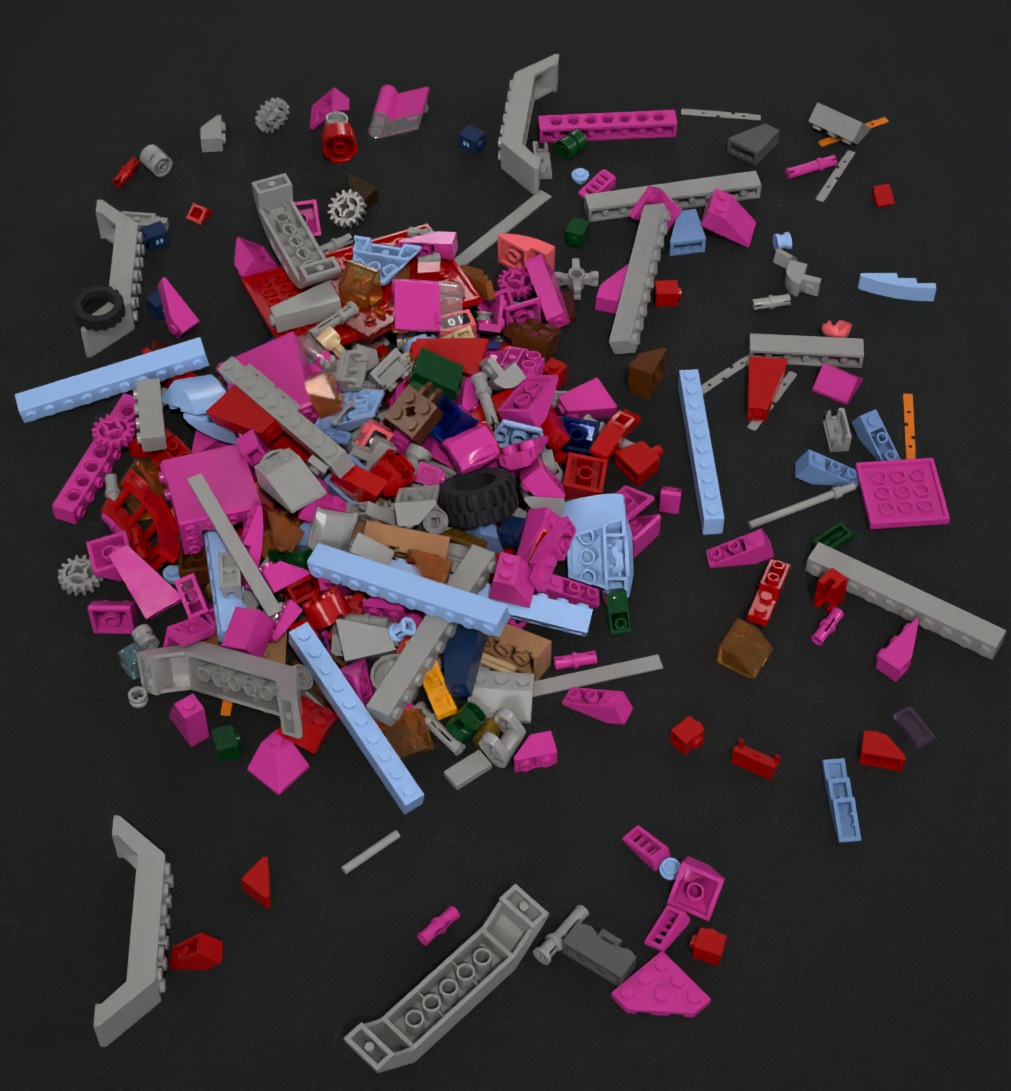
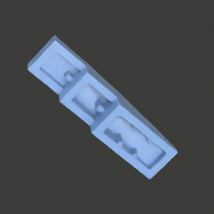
(900, 288)

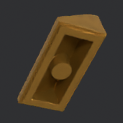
(463, 538)

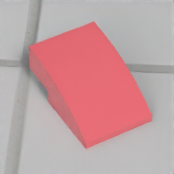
(516, 249)

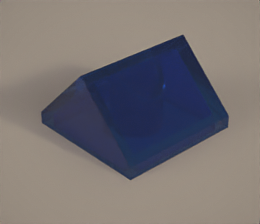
(582, 434)

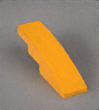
(438, 693)

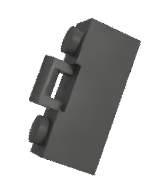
(598, 954)

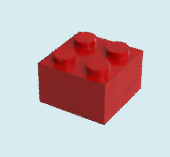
(583, 476)
(317, 725)

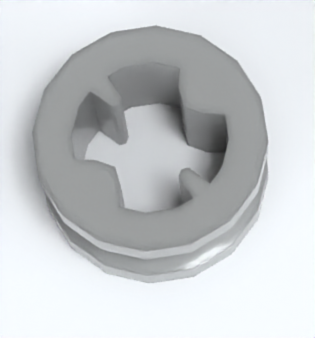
(483, 315)
(140, 701)

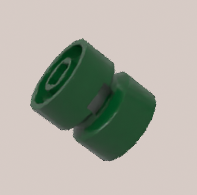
(571, 144)
(466, 721)

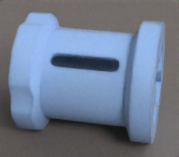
(402, 629)

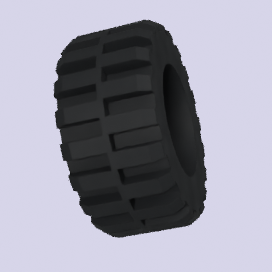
(479, 497)

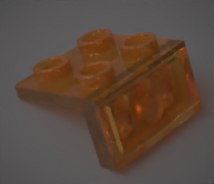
(408, 733)

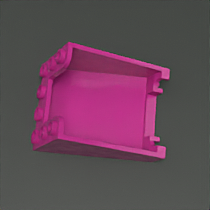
(286, 366)
(228, 479)

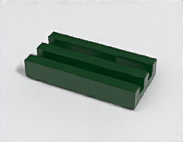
(831, 542)

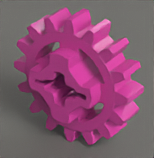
(517, 281)
(113, 432)

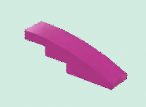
(253, 535)

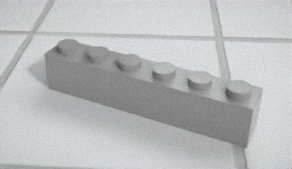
(808, 349)

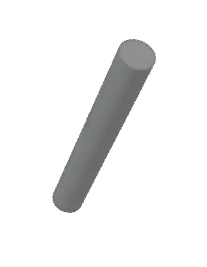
(371, 851)

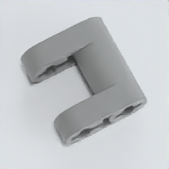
(501, 750)

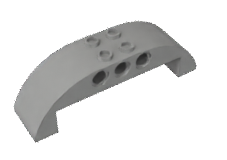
(290, 234)

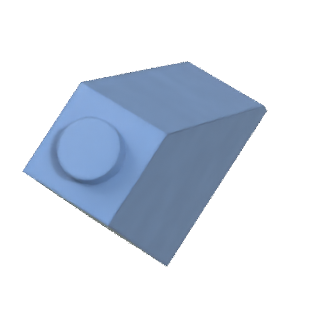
(687, 234)

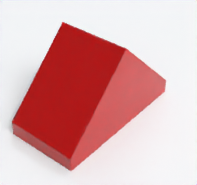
(257, 882)

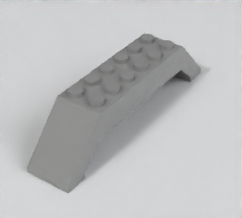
(525, 88)
(124, 275)
(227, 676)
(147, 937)
(452, 987)

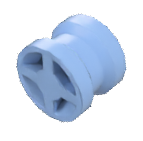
(782, 241)

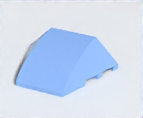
(385, 258)
(194, 394)
(365, 407)
(206, 425)
(513, 432)
(594, 510)
(603, 556)

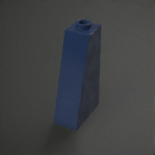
(462, 660)

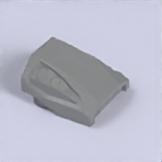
(331, 529)

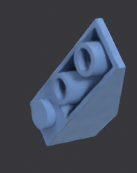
(875, 436)
(823, 471)

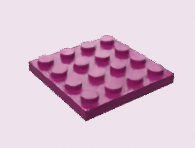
(902, 493)

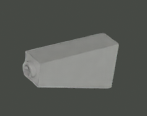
(305, 308)

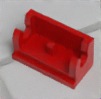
(830, 589)
(755, 761)

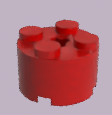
(339, 142)
(395, 470)
(326, 608)

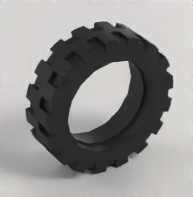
(103, 321)

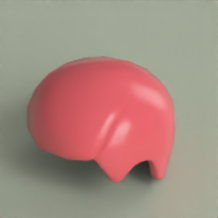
(839, 330)

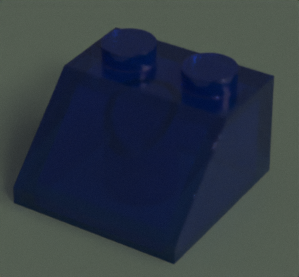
(454, 420)

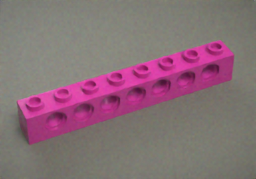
(609, 125)
(90, 471)

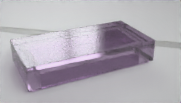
(914, 727)

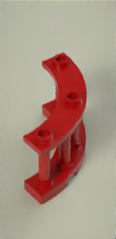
(163, 519)

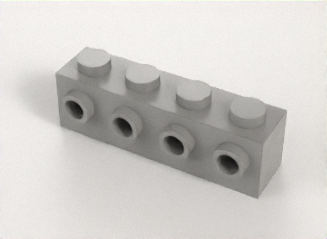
(151, 415)

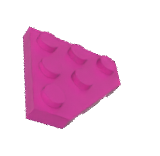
(661, 990)

